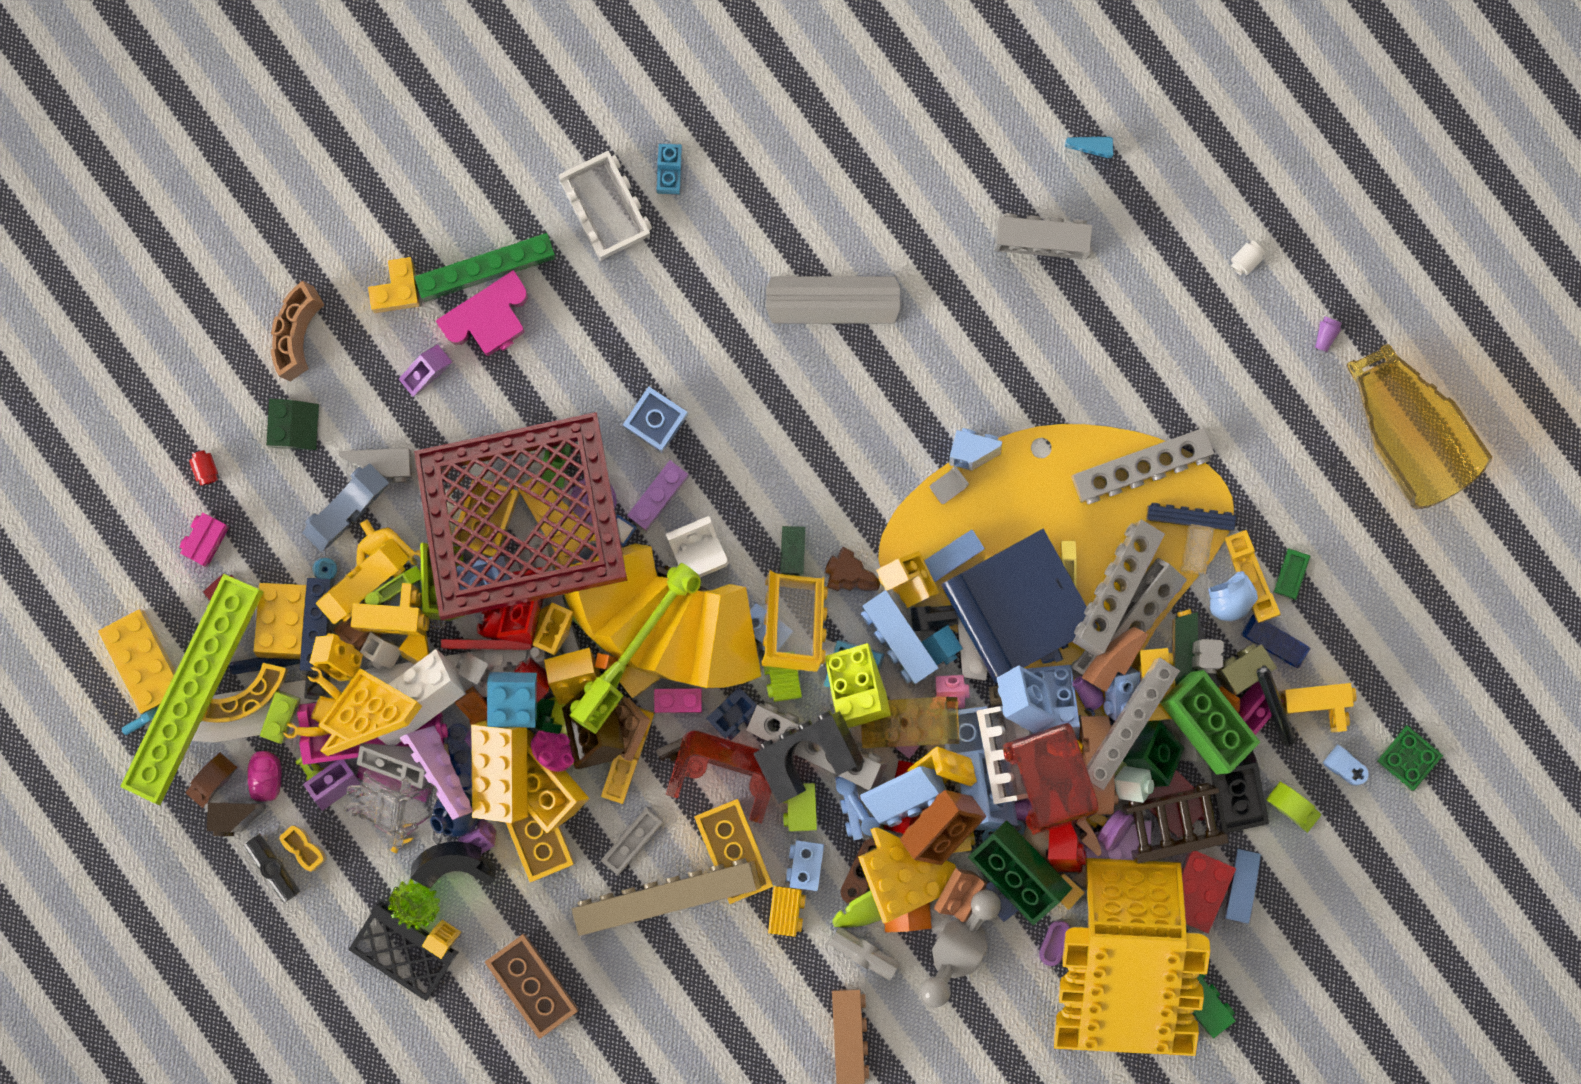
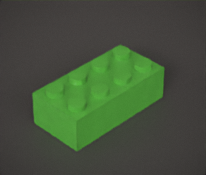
(1210, 722)

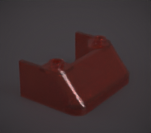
(702, 748)

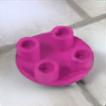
(552, 750)

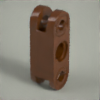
(852, 879)

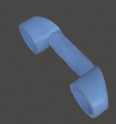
(846, 789)

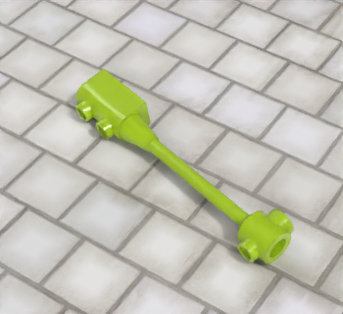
(602, 694)

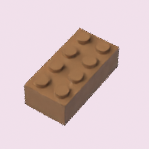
(531, 986)

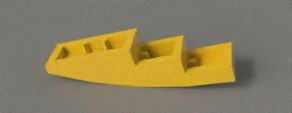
(622, 771)

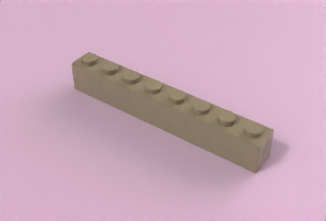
(667, 897)

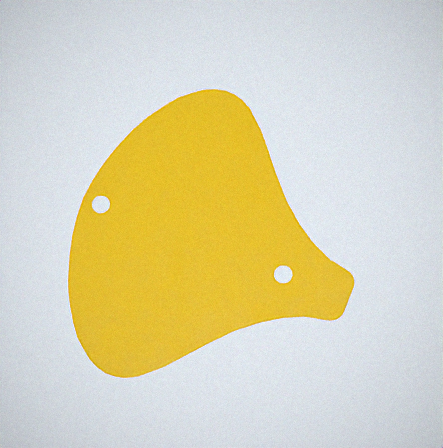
(1026, 493)

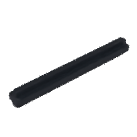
(1275, 705)

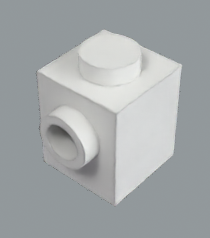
(380, 651)

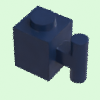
(1007, 908)

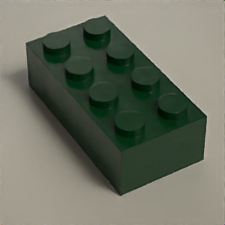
(1020, 872)

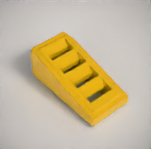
(441, 938)

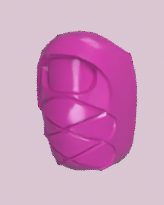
(264, 776)

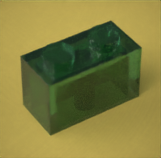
(792, 550)

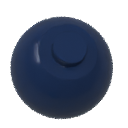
(443, 823)

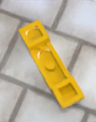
(1244, 559)

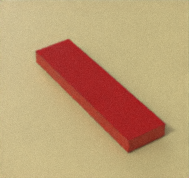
(494, 644)

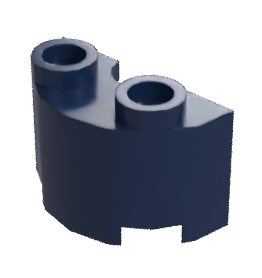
(732, 713)

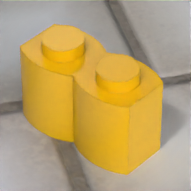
(299, 843)

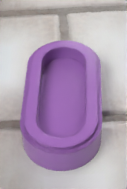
(1053, 943)

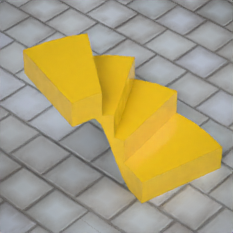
(697, 641)

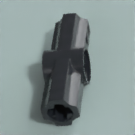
(262, 855)

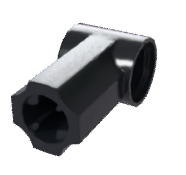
(929, 617)

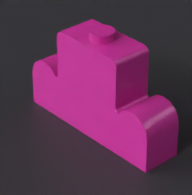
(488, 316)

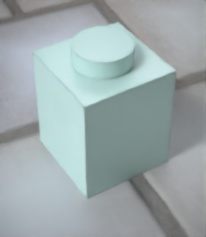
(1134, 784)

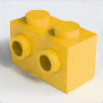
(336, 657)

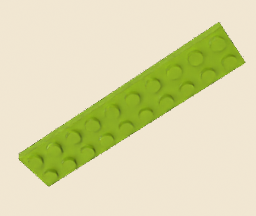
(191, 689)

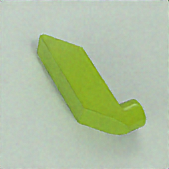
(393, 587)

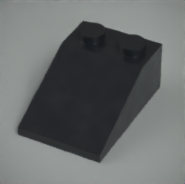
(1240, 796)

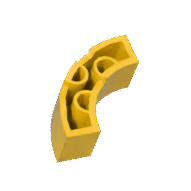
(362, 580)
(250, 700)

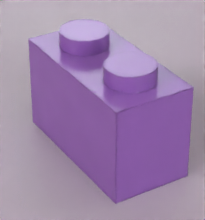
(331, 783)

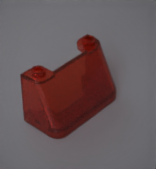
(1053, 778)

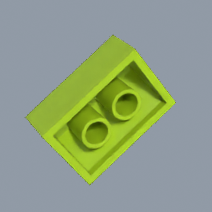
(429, 599)

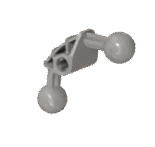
(960, 948)

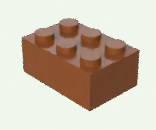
(942, 827)

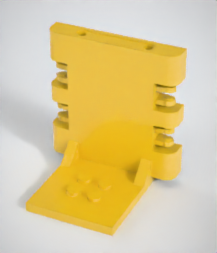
(1133, 965)

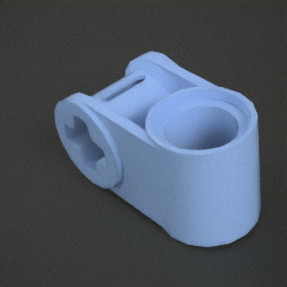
(1343, 763)

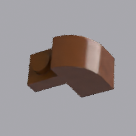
(210, 779)

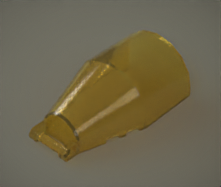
(1417, 431)

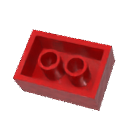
(1204, 888)

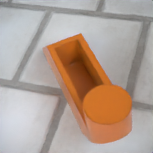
(604, 661)

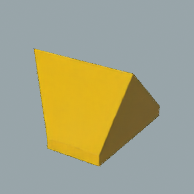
(552, 628)

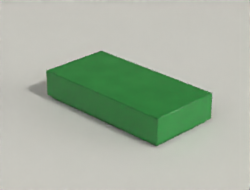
(1291, 574)

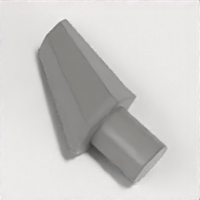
(539, 656)

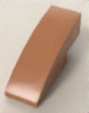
(1116, 658)

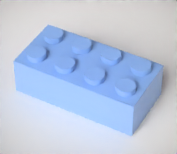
(899, 638)

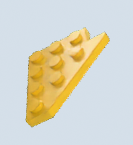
(366, 712)
(899, 880)

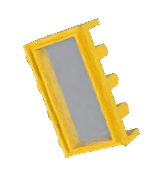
(794, 622)

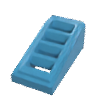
(1093, 145)

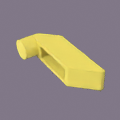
(1069, 558)

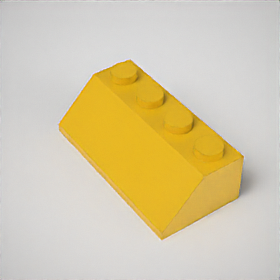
(551, 794)

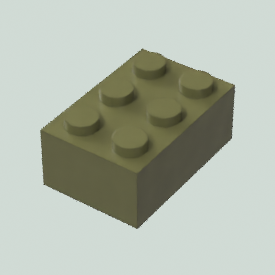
(1241, 672)

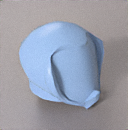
(1232, 598)

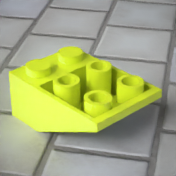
(857, 686)

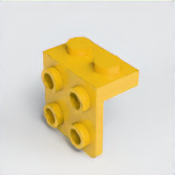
(948, 766)

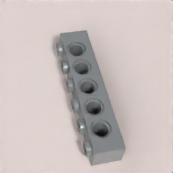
(1197, 440)
(1149, 540)
(1146, 595)
(1130, 722)
(762, 726)

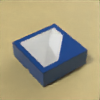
(625, 529)

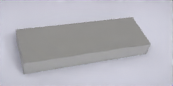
(632, 841)

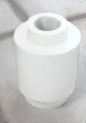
(1247, 258)

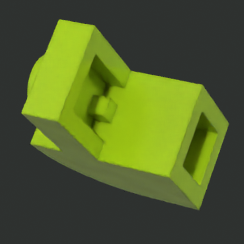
(1294, 806)

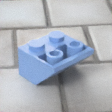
(972, 450)

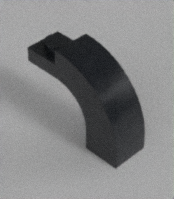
(451, 857)

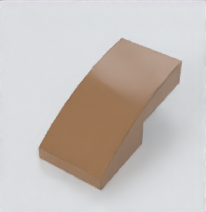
(1089, 838)

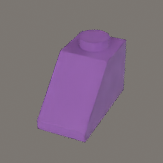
(425, 370)

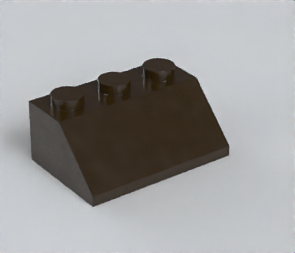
(591, 748)
(229, 818)

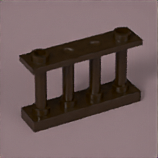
(1190, 840)

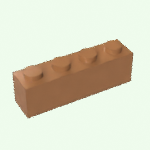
(848, 1036)

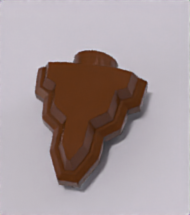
(849, 573)

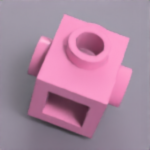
(952, 687)

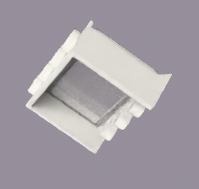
(605, 205)
(1004, 777)

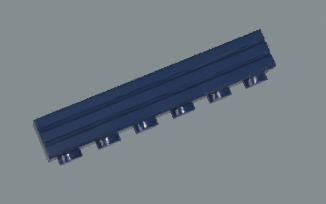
(1186, 517)

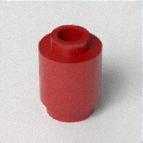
(204, 468)

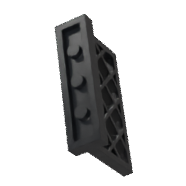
(417, 938)

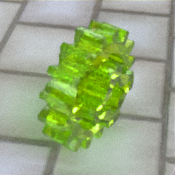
(406, 911)

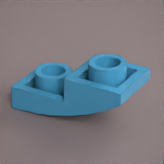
(669, 168)

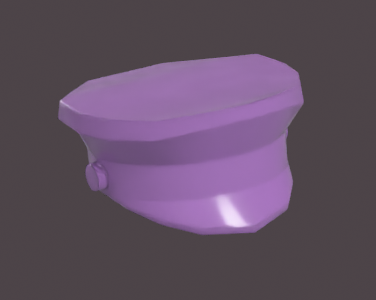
(1115, 830)

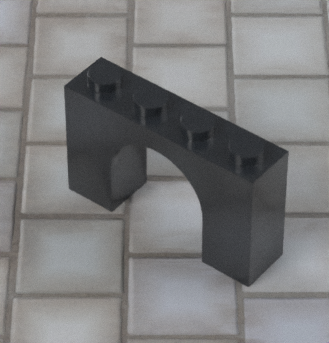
(829, 733)

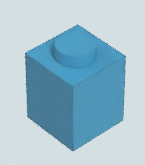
(942, 646)

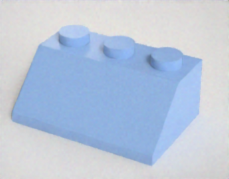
(982, 794)
(903, 796)

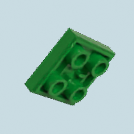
(1409, 758)

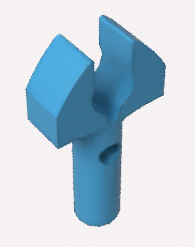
(145, 718)

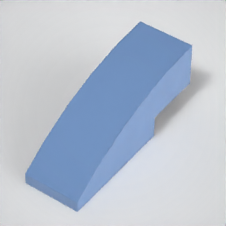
(954, 555)
(1242, 886)

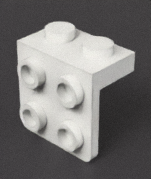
(698, 547)

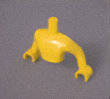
(377, 538)
(320, 710)

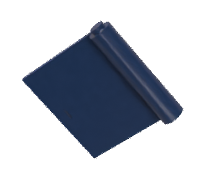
(1017, 604)

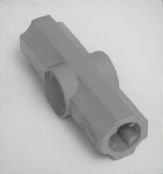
(864, 953)

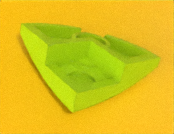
(859, 913)

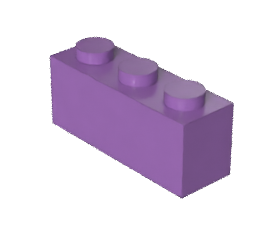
(658, 495)

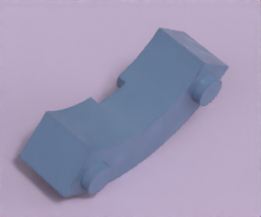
(348, 506)

